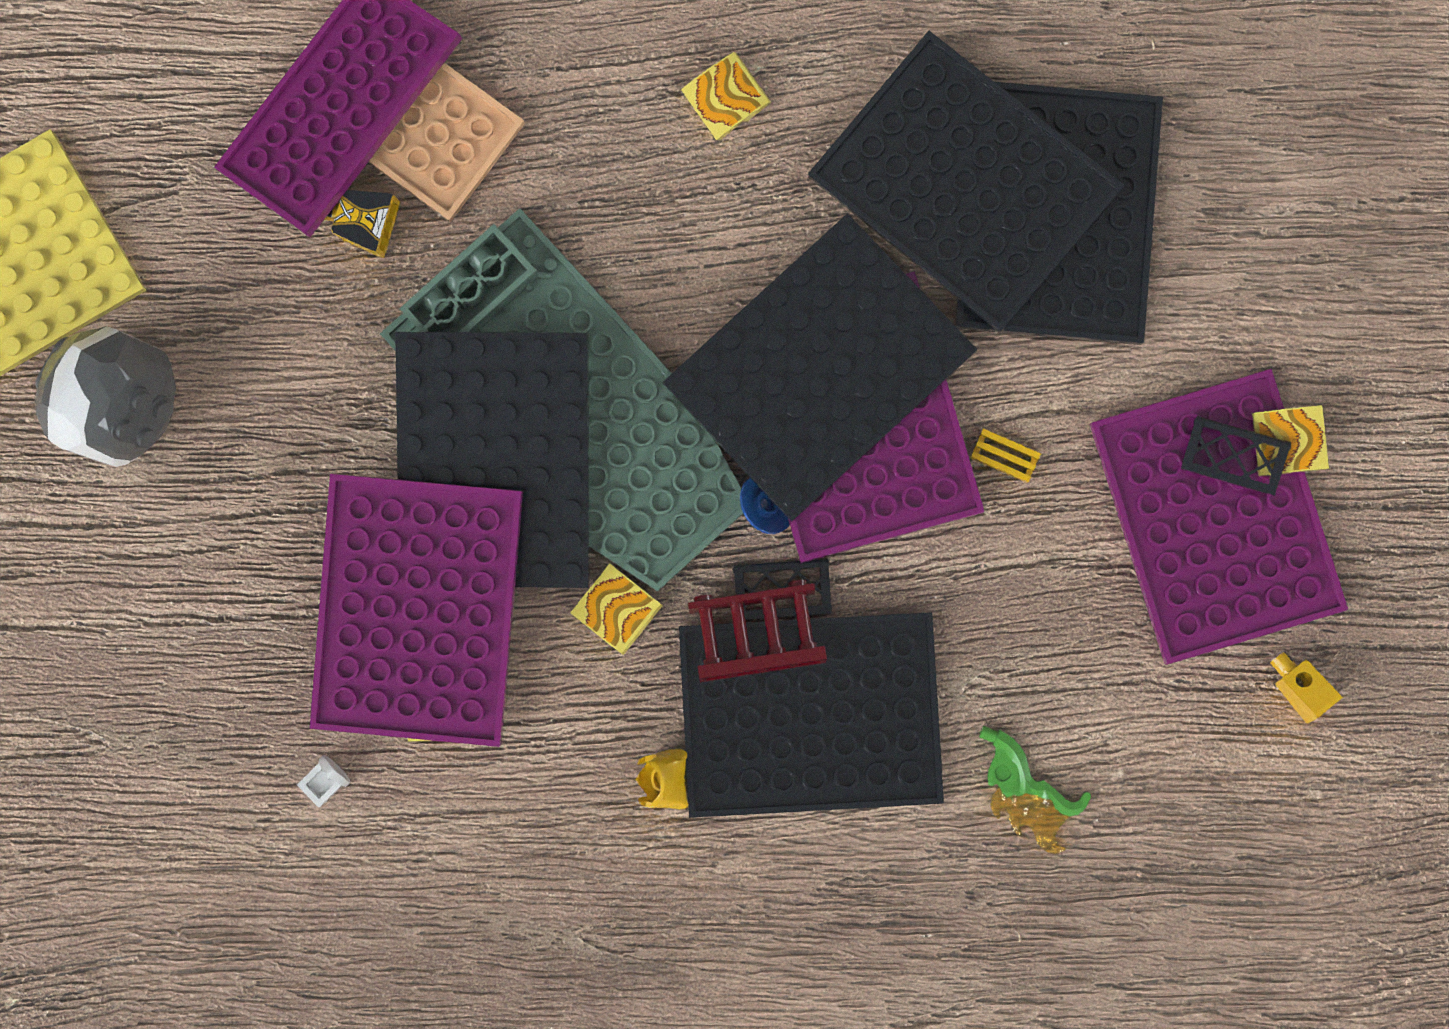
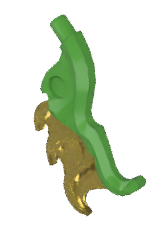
(1024, 798)

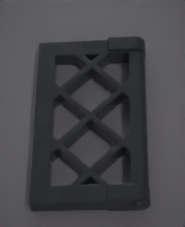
(1244, 480)
(796, 566)

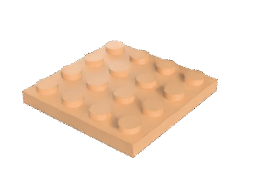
(447, 142)

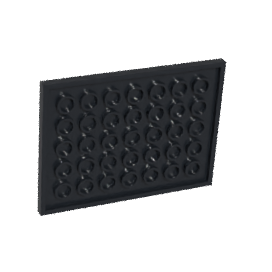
(965, 181)
(1105, 278)
(819, 367)
(508, 418)
(816, 733)

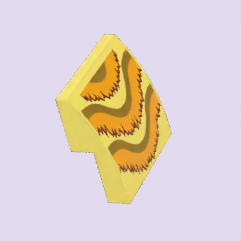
(725, 95)
(1304, 430)
(616, 609)

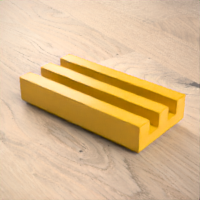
(1030, 466)

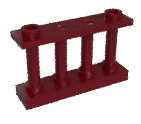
(776, 656)

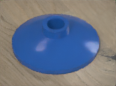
(766, 519)

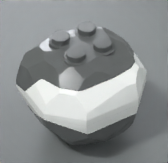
(105, 395)

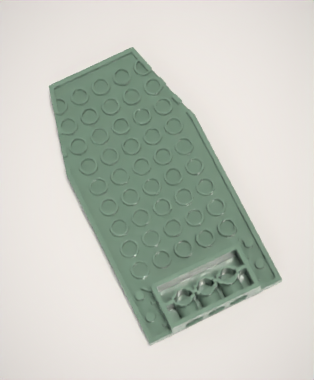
(653, 469)

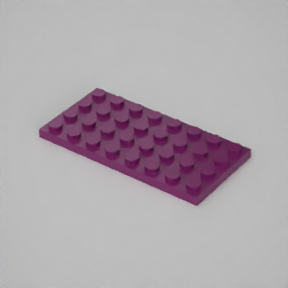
(337, 107)

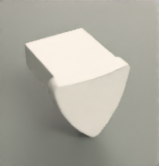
(323, 781)

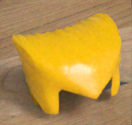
(663, 779)

